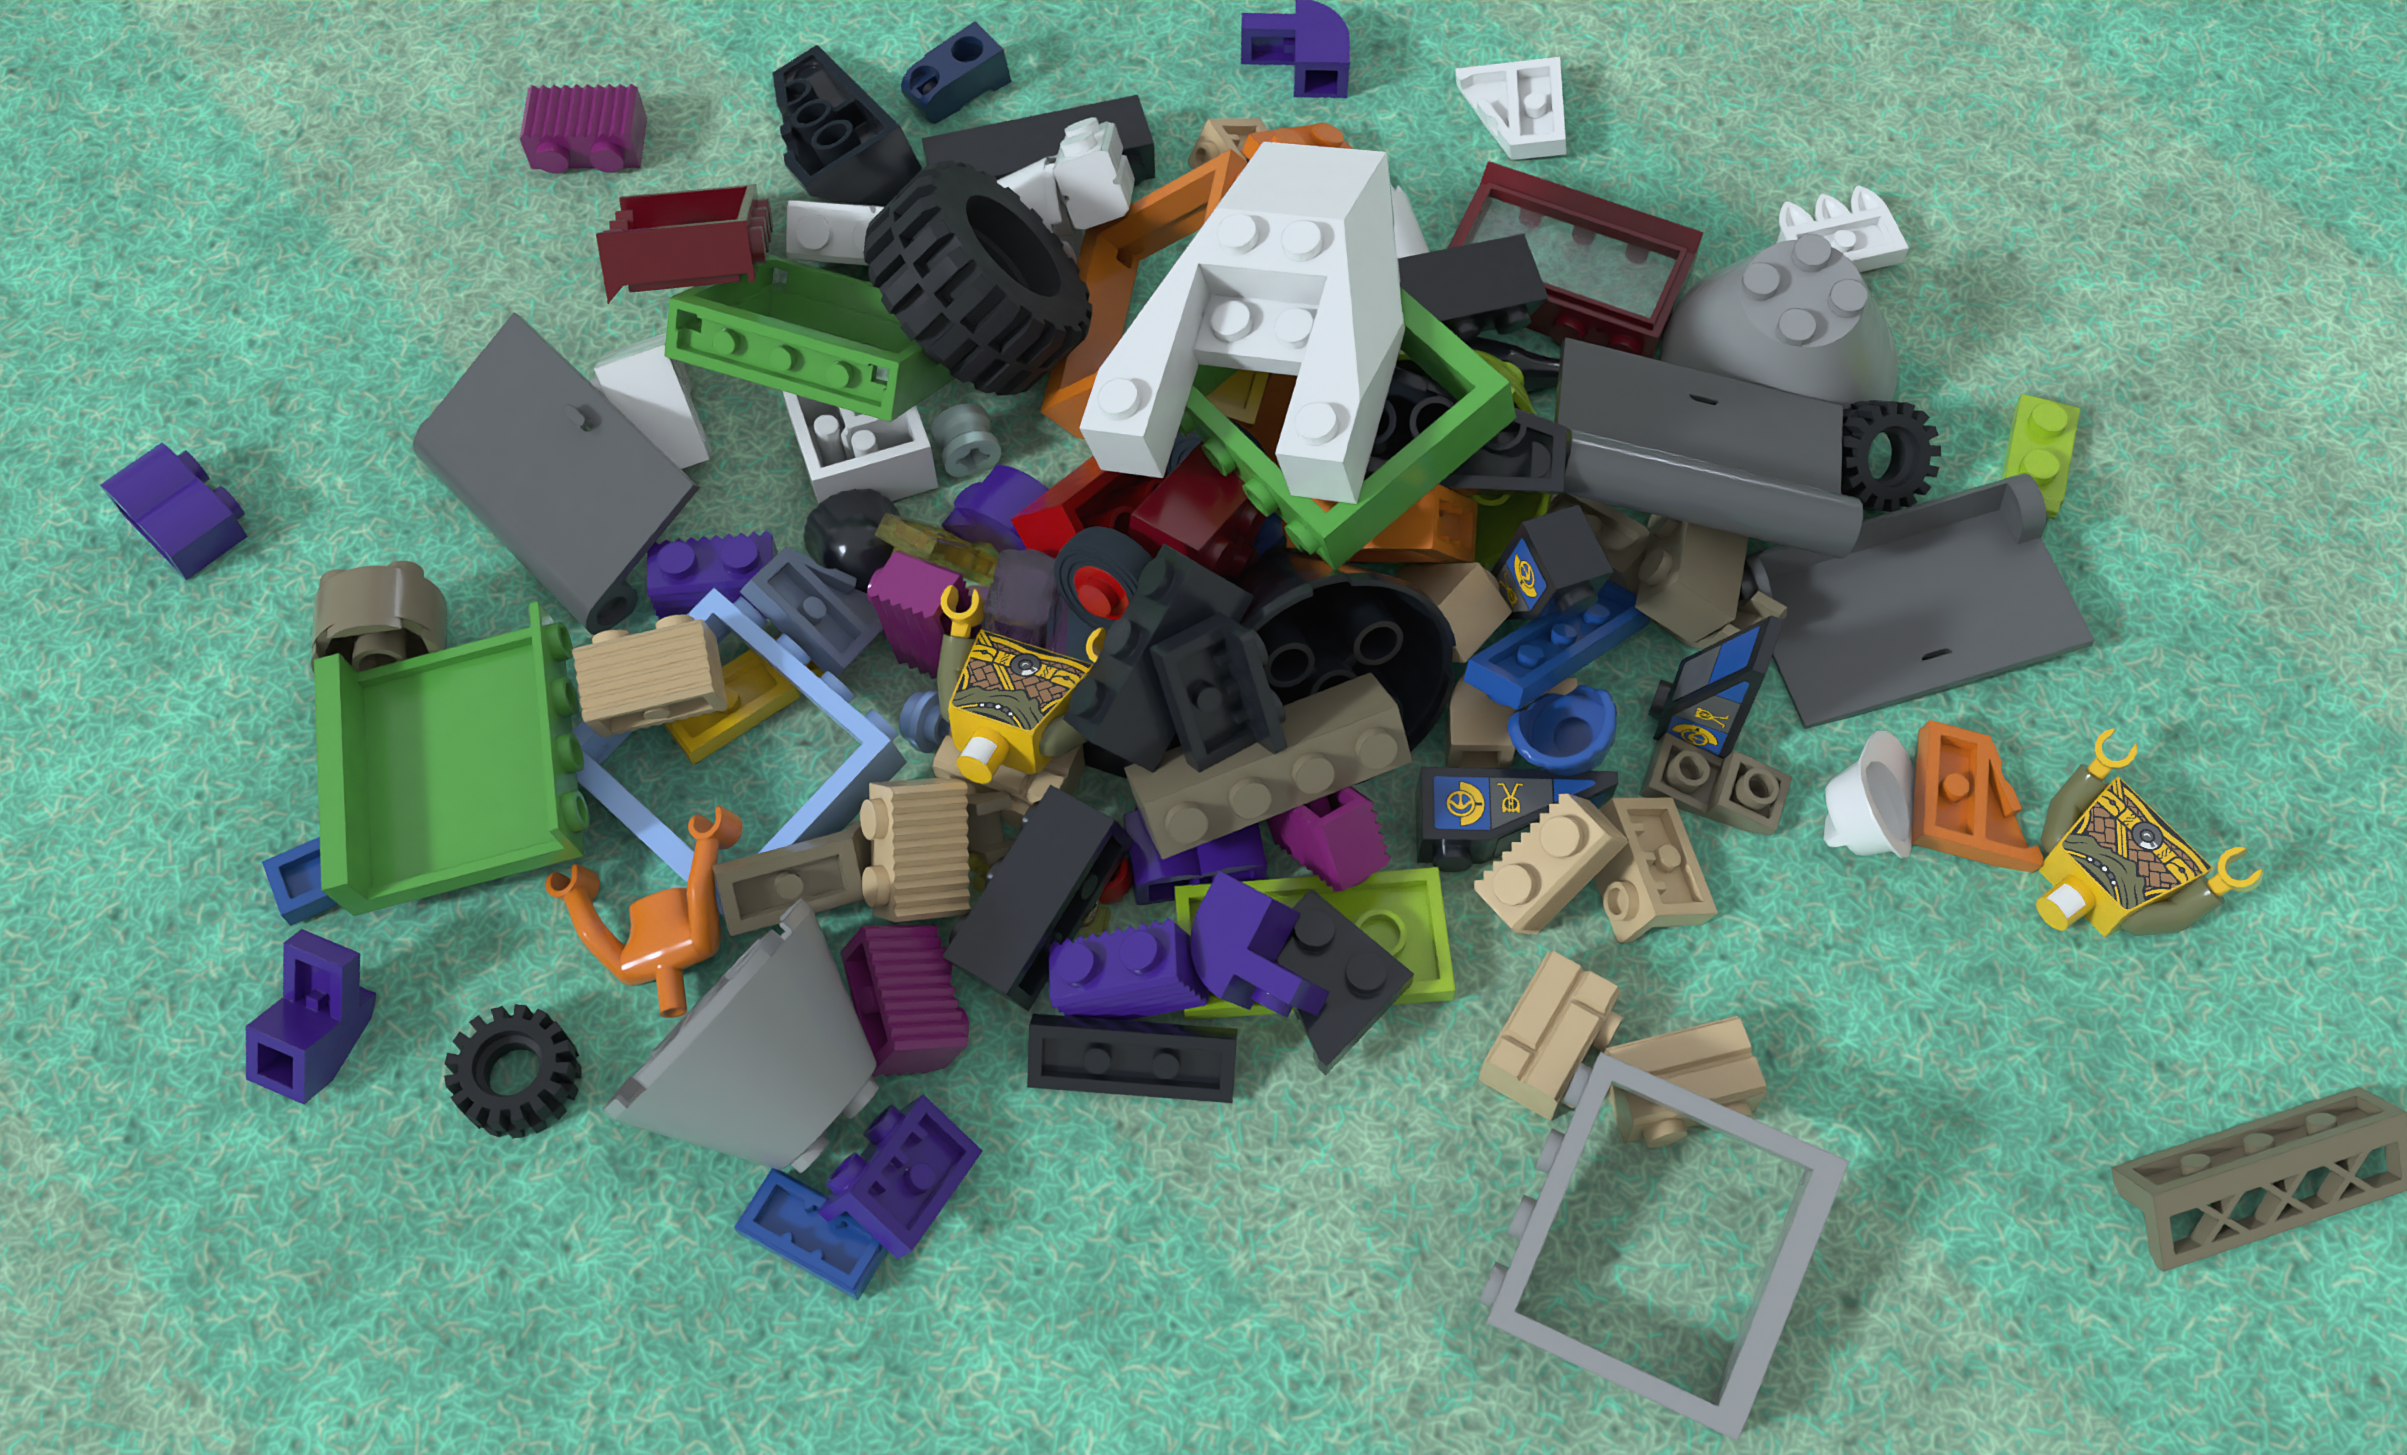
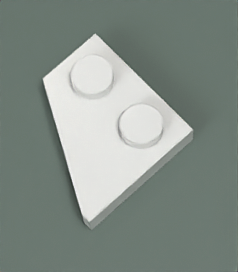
(1519, 105)

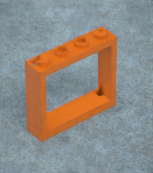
(1110, 266)

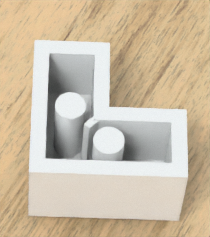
(655, 398)
(861, 450)

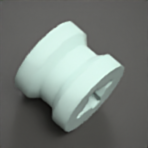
(965, 440)

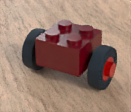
(1189, 511)

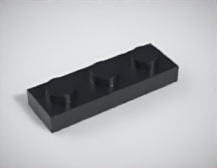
(1131, 1058)

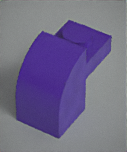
(1310, 39)
(986, 508)
(1237, 948)
(315, 1024)

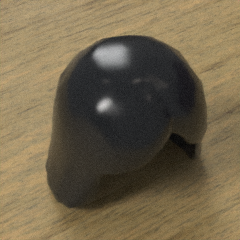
(843, 534)

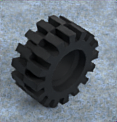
(1909, 454)
(491, 1041)

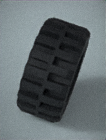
(977, 278)

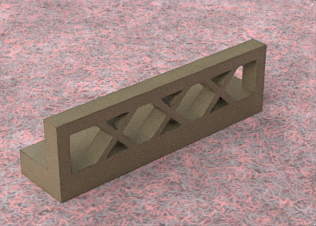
(2261, 1153)

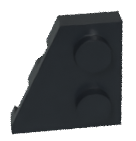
(1350, 965)

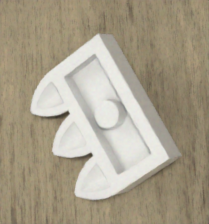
(1864, 236)

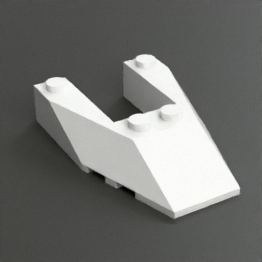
(1281, 281)

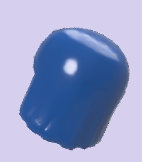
(1566, 731)

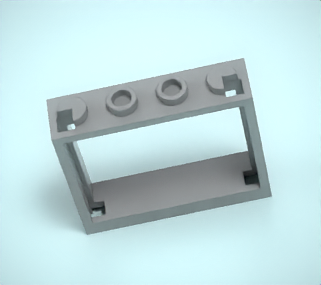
(1776, 1287)

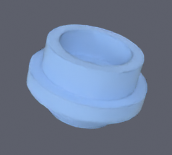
(922, 721)

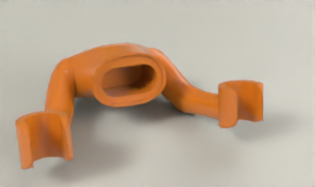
(667, 927)

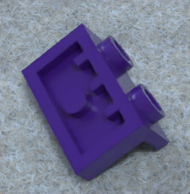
(902, 1174)

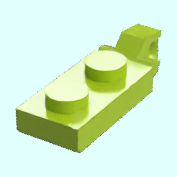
(2042, 446)

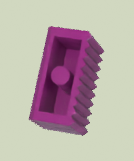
(583, 128)
(910, 609)
(1333, 838)
(905, 998)

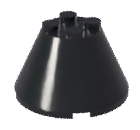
(1347, 623)

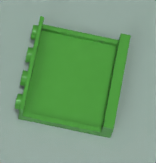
(447, 767)

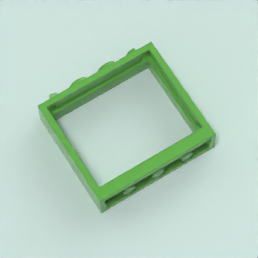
(732, 333)
(1336, 536)

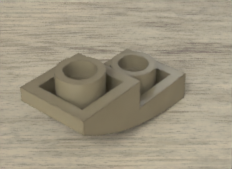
(1724, 790)

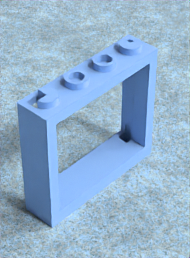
(825, 811)

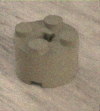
(378, 615)

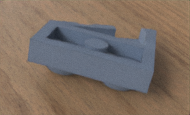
(815, 608)

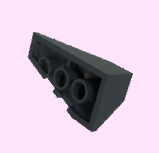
(838, 136)
(1516, 461)

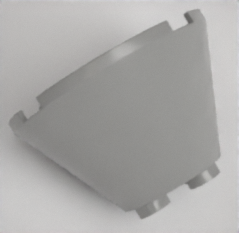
(1790, 323)
(759, 1056)

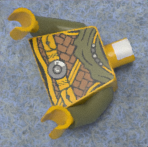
(1005, 695)
(2124, 861)

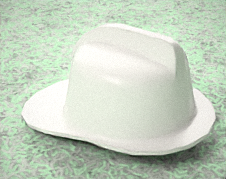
(1873, 800)

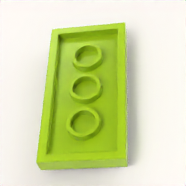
(1392, 907)

